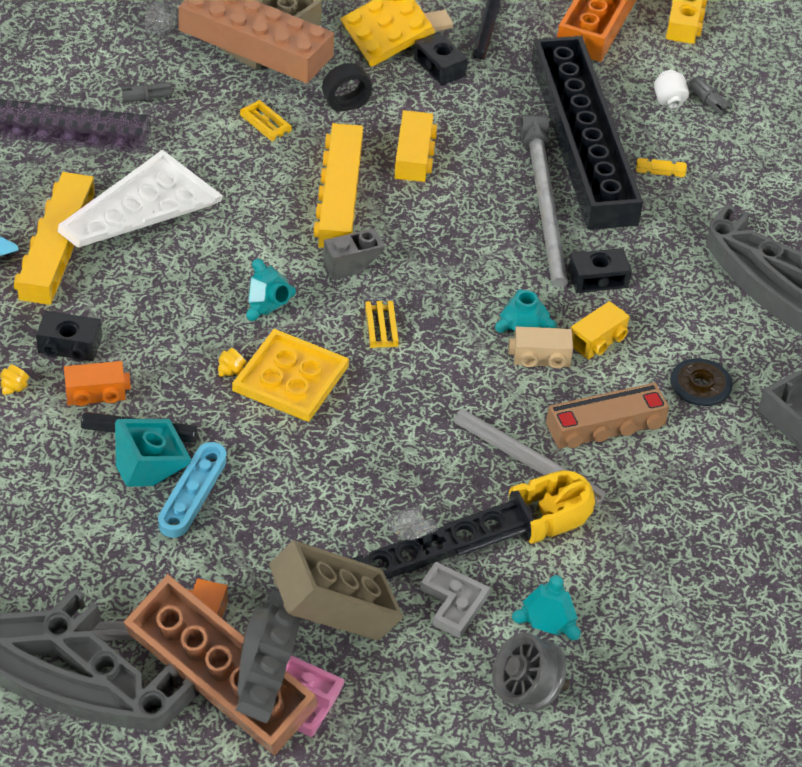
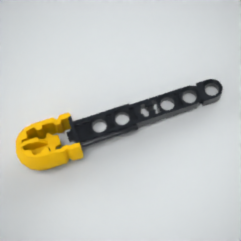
(562, 497)

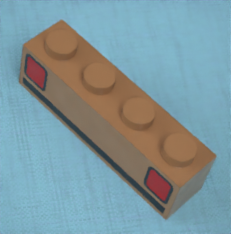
(607, 415)

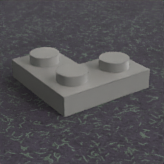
(460, 596)

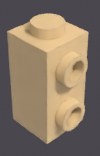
(541, 347)

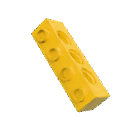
(686, 20)

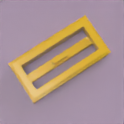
(262, 122)
(392, 322)

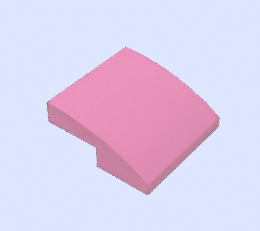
(322, 684)

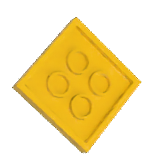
(386, 28)
(290, 375)

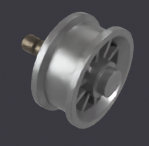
(529, 672)

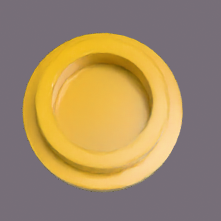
(230, 363)
(13, 380)

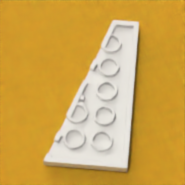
(144, 197)

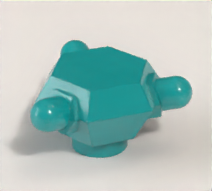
(267, 290)
(524, 311)
(550, 610)

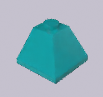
(148, 451)

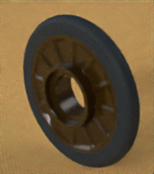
(713, 393)

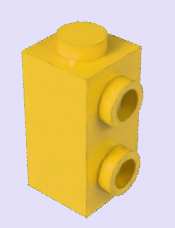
(599, 330)

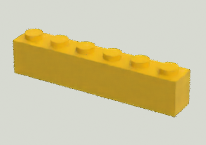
(340, 182)
(49, 249)

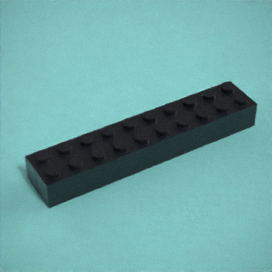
(586, 133)

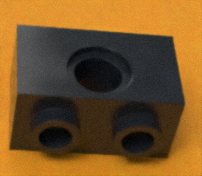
(440, 58)
(599, 270)
(69, 336)

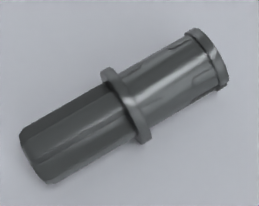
(146, 92)
(709, 96)

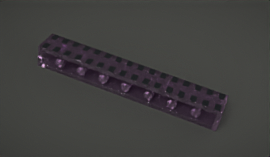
(74, 126)

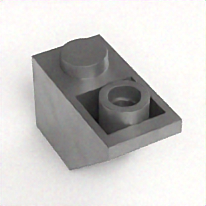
(351, 252)

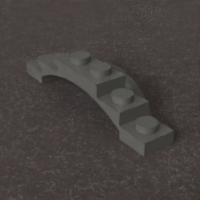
(265, 656)

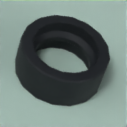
(340, 75)

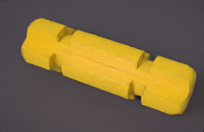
(661, 167)

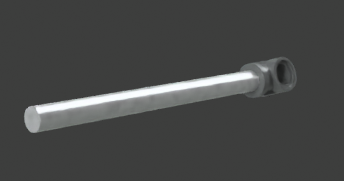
(534, 132)

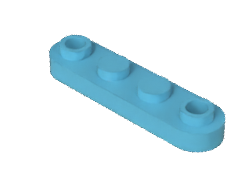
(192, 490)

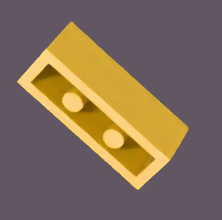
(415, 146)

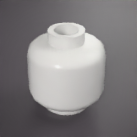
(671, 89)

